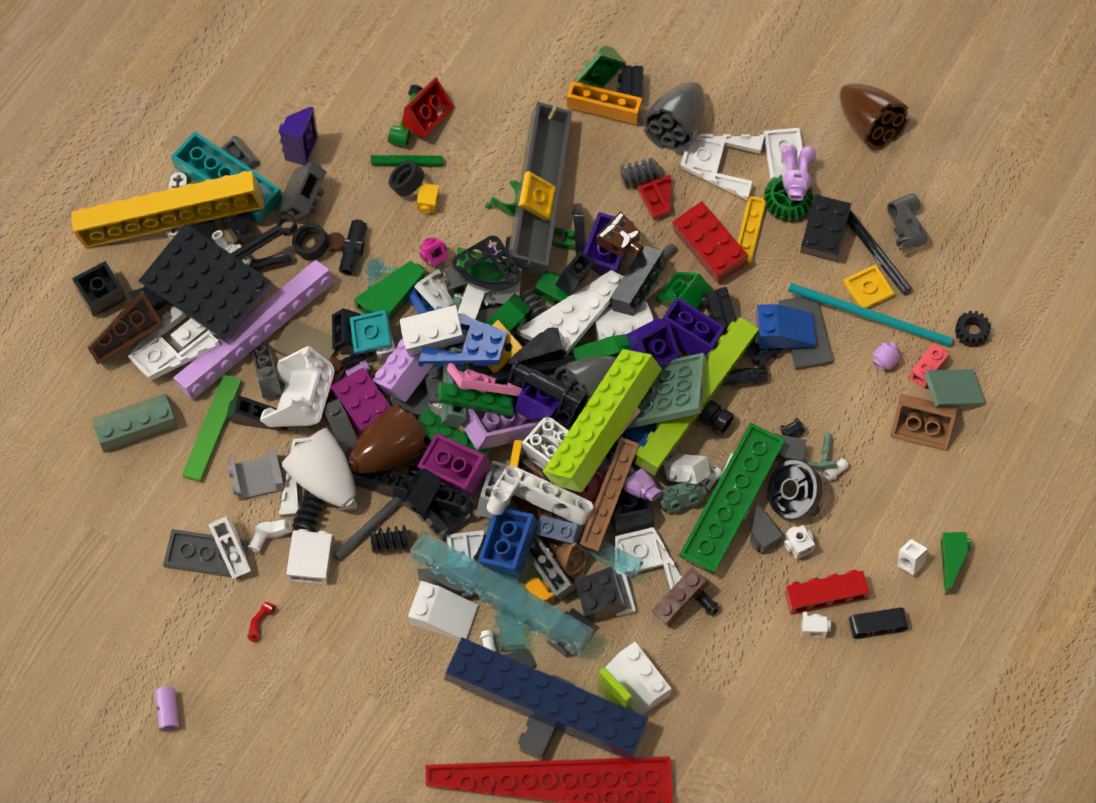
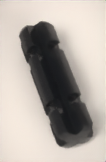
(354, 359)

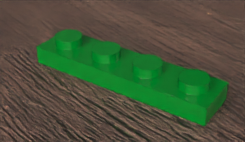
(476, 400)

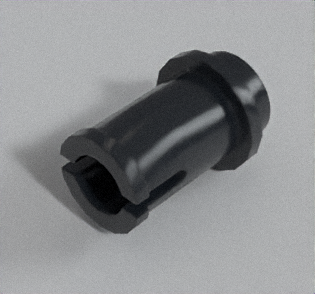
(707, 603)

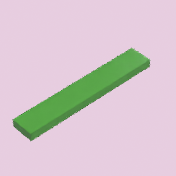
(211, 429)

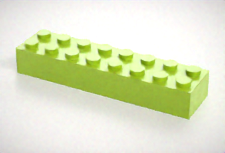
(602, 420)

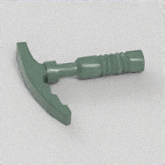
(825, 464)

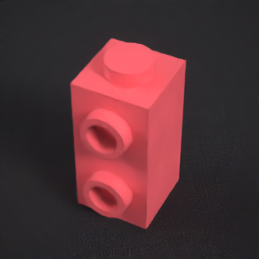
(932, 360)

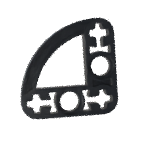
(486, 253)

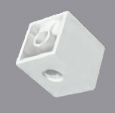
(543, 441)

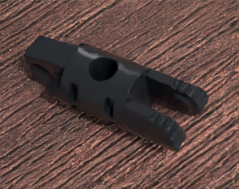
(746, 376)

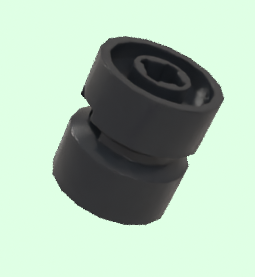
(716, 417)

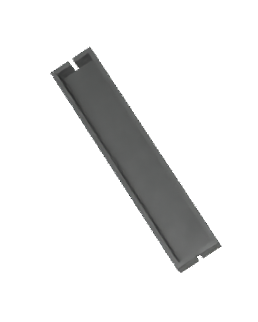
(545, 158)

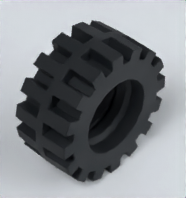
(976, 319)

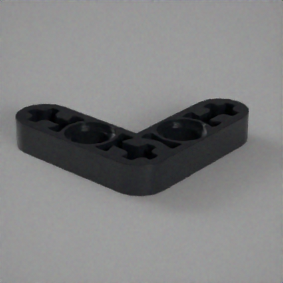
(578, 220)

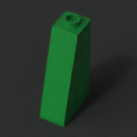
(392, 291)

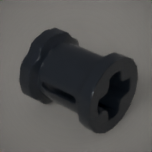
(793, 428)

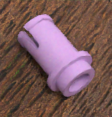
(362, 364)

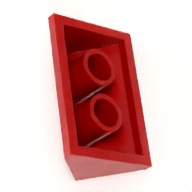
(427, 109)

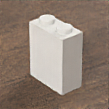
(310, 557)

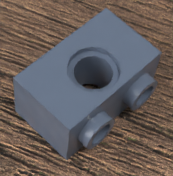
(560, 530)

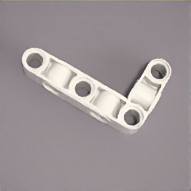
(540, 493)

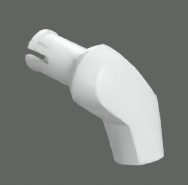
(269, 530)

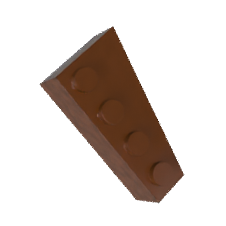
(129, 326)

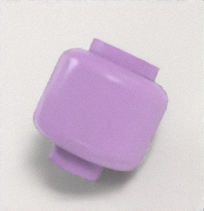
(886, 356)

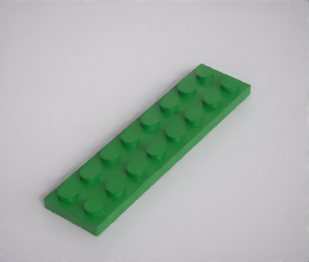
(732, 498)

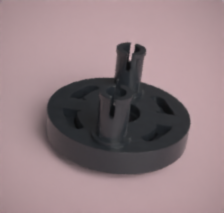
(808, 491)

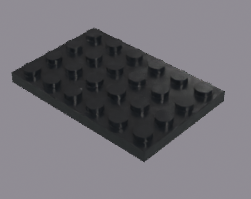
(205, 282)

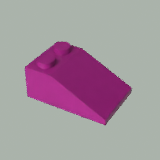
(455, 464)

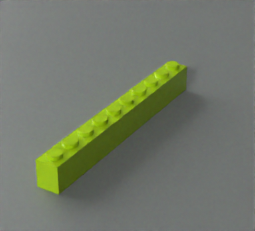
(718, 366)

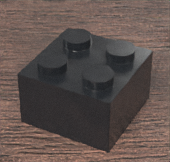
(99, 288)
(601, 594)

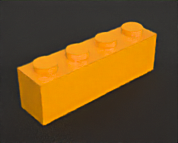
(604, 103)

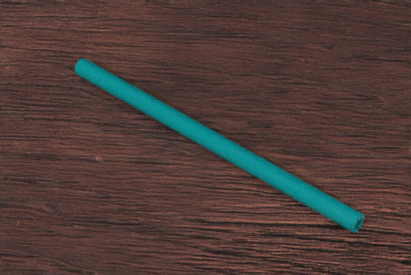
(870, 314)

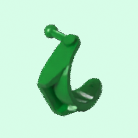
(508, 208)

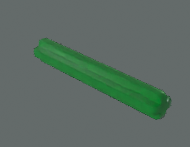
(396, 160)

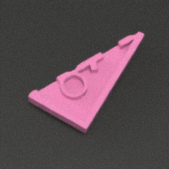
(480, 382)

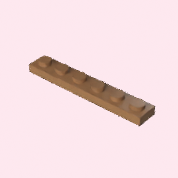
(609, 494)

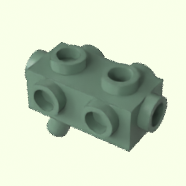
(681, 496)

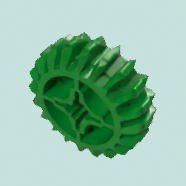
(779, 203)

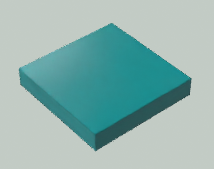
(371, 332)

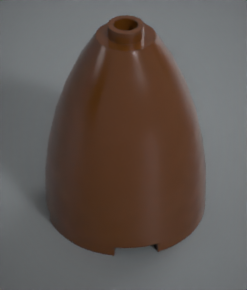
(873, 114)
(388, 442)

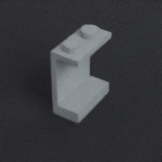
(256, 476)

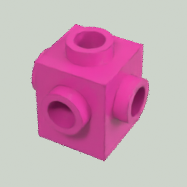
(433, 251)

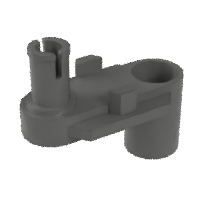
(906, 223)

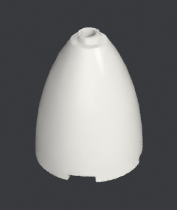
(322, 469)

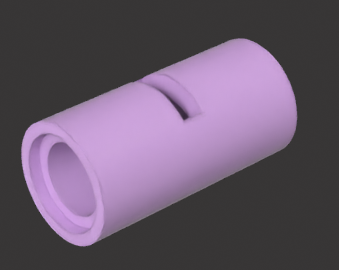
(167, 709)

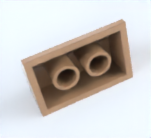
(922, 422)

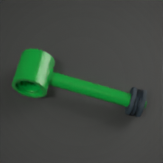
(398, 134)

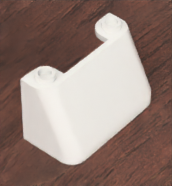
(305, 391)

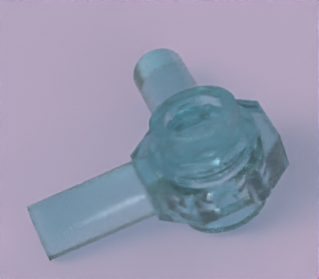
(375, 268)

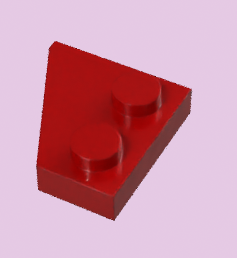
(657, 196)

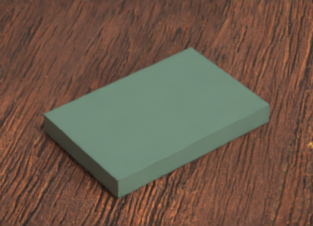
(954, 388)

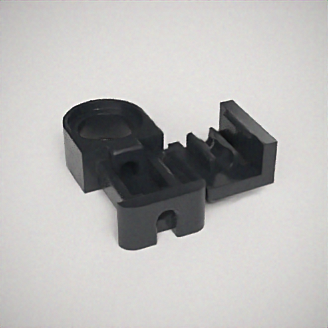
(761, 355)

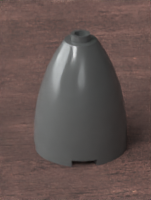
(675, 117)
(584, 375)

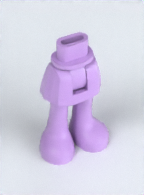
(794, 181)
(638, 484)

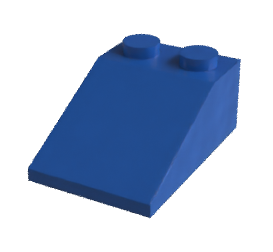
(784, 327)

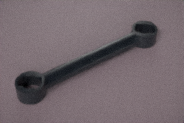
(267, 237)

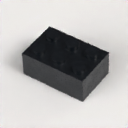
(825, 228)

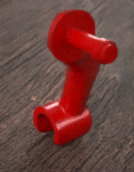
(253, 634)

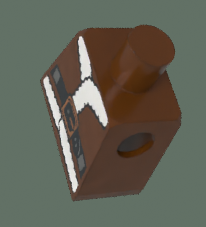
(620, 236)

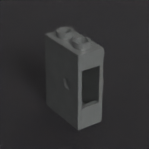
(301, 191)

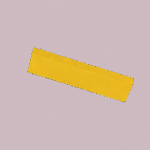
(751, 225)

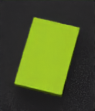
(612, 689)

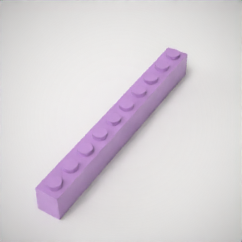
(255, 329)

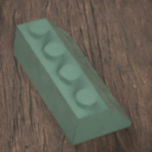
(134, 423)

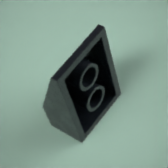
(632, 514)

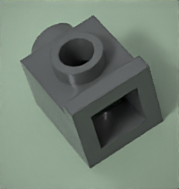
(454, 282)

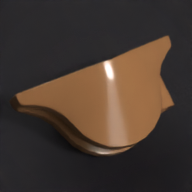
(572, 559)

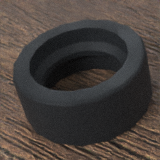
(411, 184)
(304, 231)

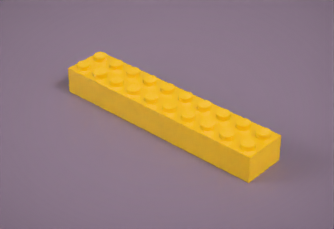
(167, 209)

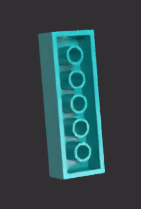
(205, 161)

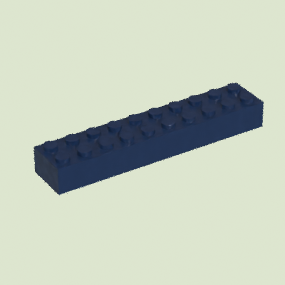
(546, 698)

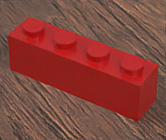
(826, 592)

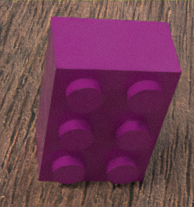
(359, 399)

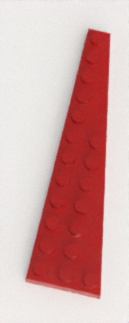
(561, 780)

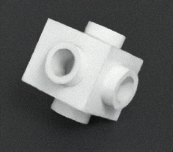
(799, 541)

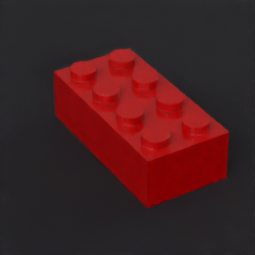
(710, 242)

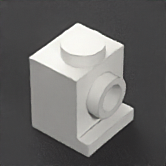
(814, 626)

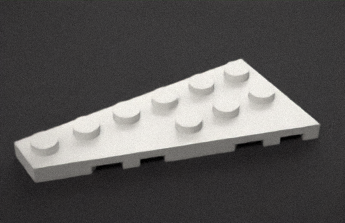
(576, 312)

